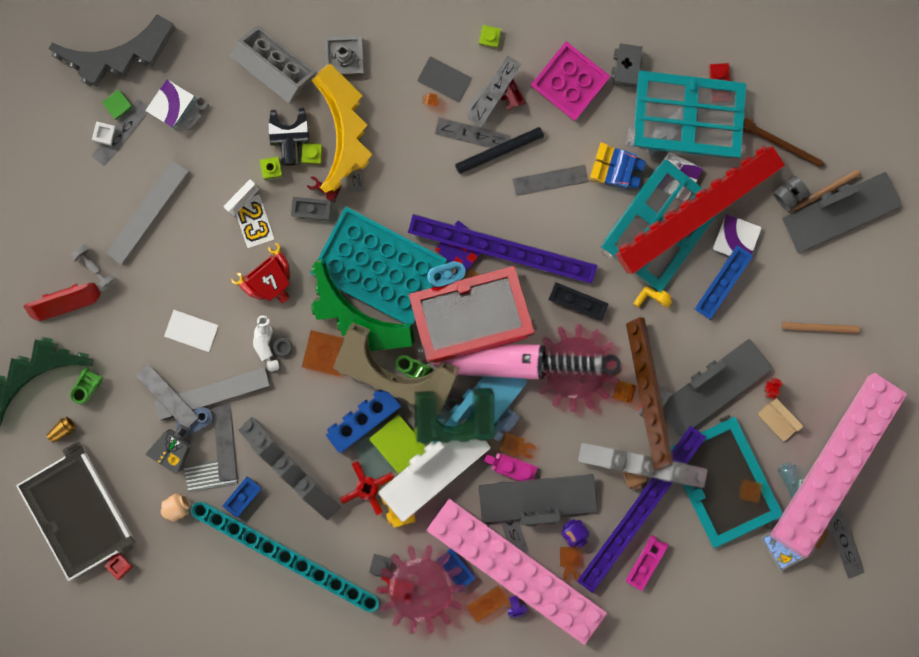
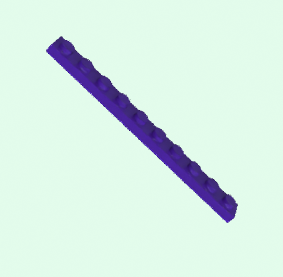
(502, 248)
(637, 514)

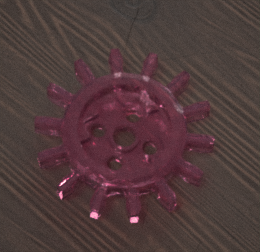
(568, 385)
(427, 571)

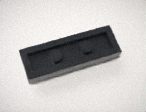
(578, 301)

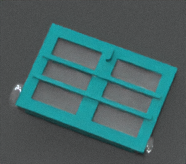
(688, 115)
(658, 196)

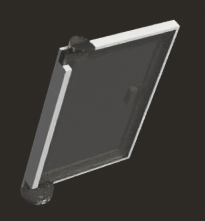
(75, 513)

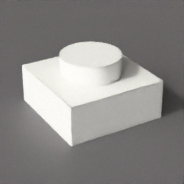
(103, 133)

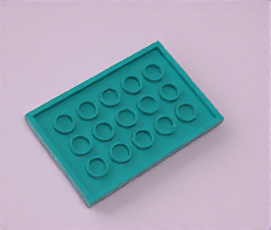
(377, 264)

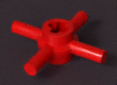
(374, 490)

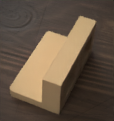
(779, 419)

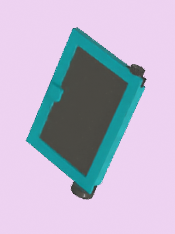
(718, 503)

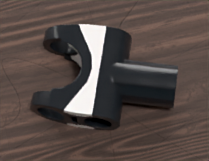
(289, 136)

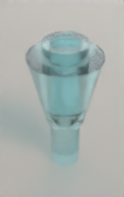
(788, 474)

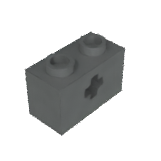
(632, 55)

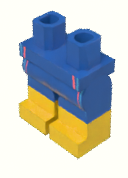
(615, 167)

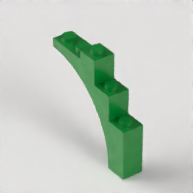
(333, 305)

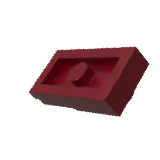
(514, 95)

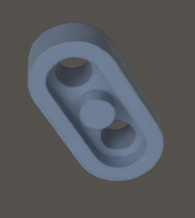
(199, 424)

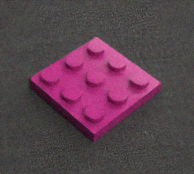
(570, 81)

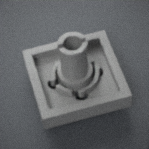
(336, 46)

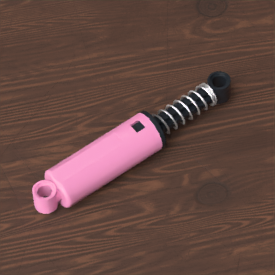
(529, 362)

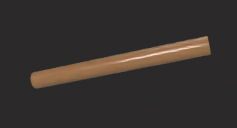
(830, 188)
(820, 327)

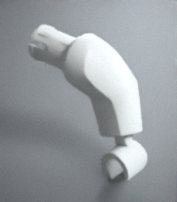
(261, 342)

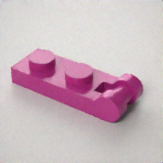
(646, 563)

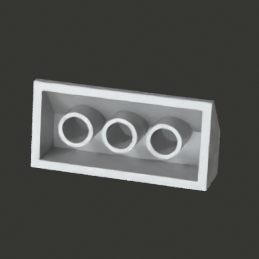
(272, 63)

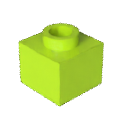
(275, 173)

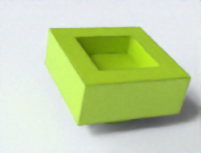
(489, 36)
(312, 153)

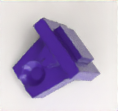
(516, 610)

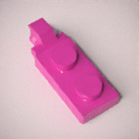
(511, 467)

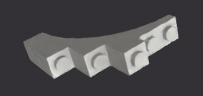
(641, 465)

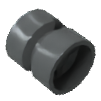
(786, 197)

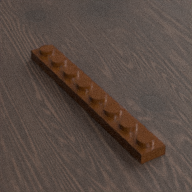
(649, 393)

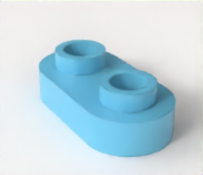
(445, 274)

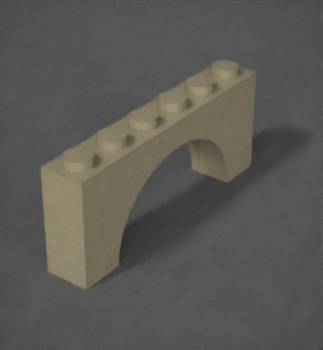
(358, 362)

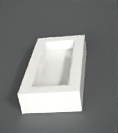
(241, 197)

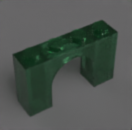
(478, 425)

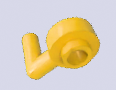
(662, 298)

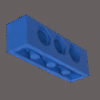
(342, 442)

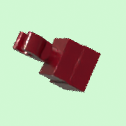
(331, 195)

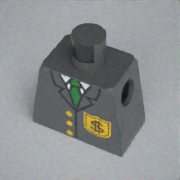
(171, 449)

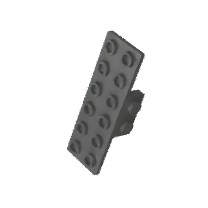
(841, 211)
(715, 386)
(538, 499)

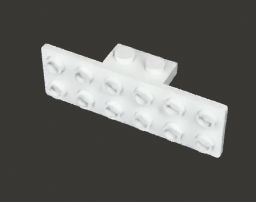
(430, 474)

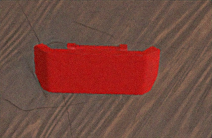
(63, 301)

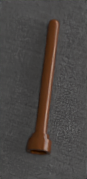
(749, 126)

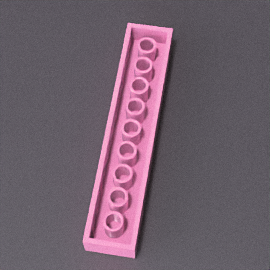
(838, 465)
(516, 571)

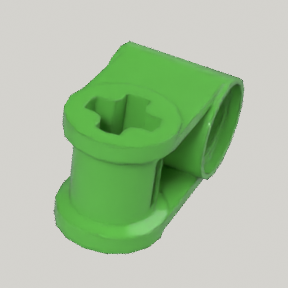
(414, 369)
(86, 385)

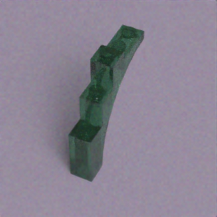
(42, 359)

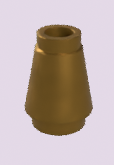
(62, 428)

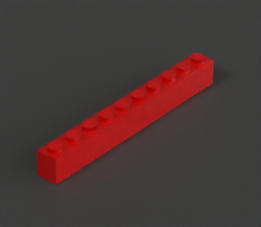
(699, 210)

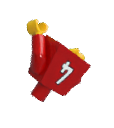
(268, 278)

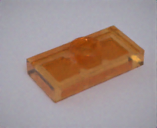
(487, 603)

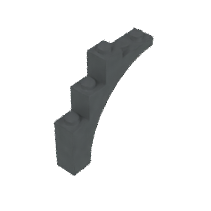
(144, 47)
(288, 469)

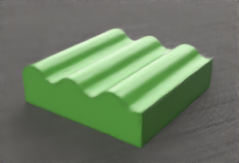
(117, 104)

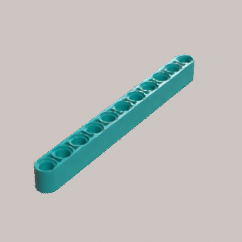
(275, 555)

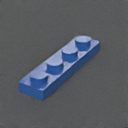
(723, 282)

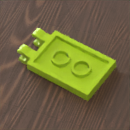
(397, 444)

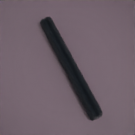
(499, 150)

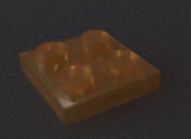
(322, 352)

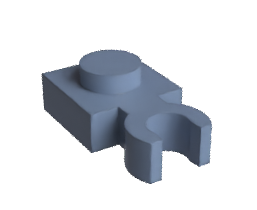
(505, 423)

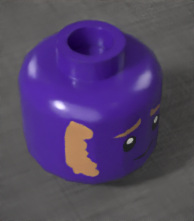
(575, 533)

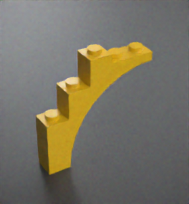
(349, 126)

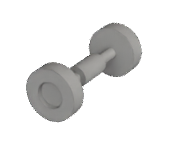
(78, 254)

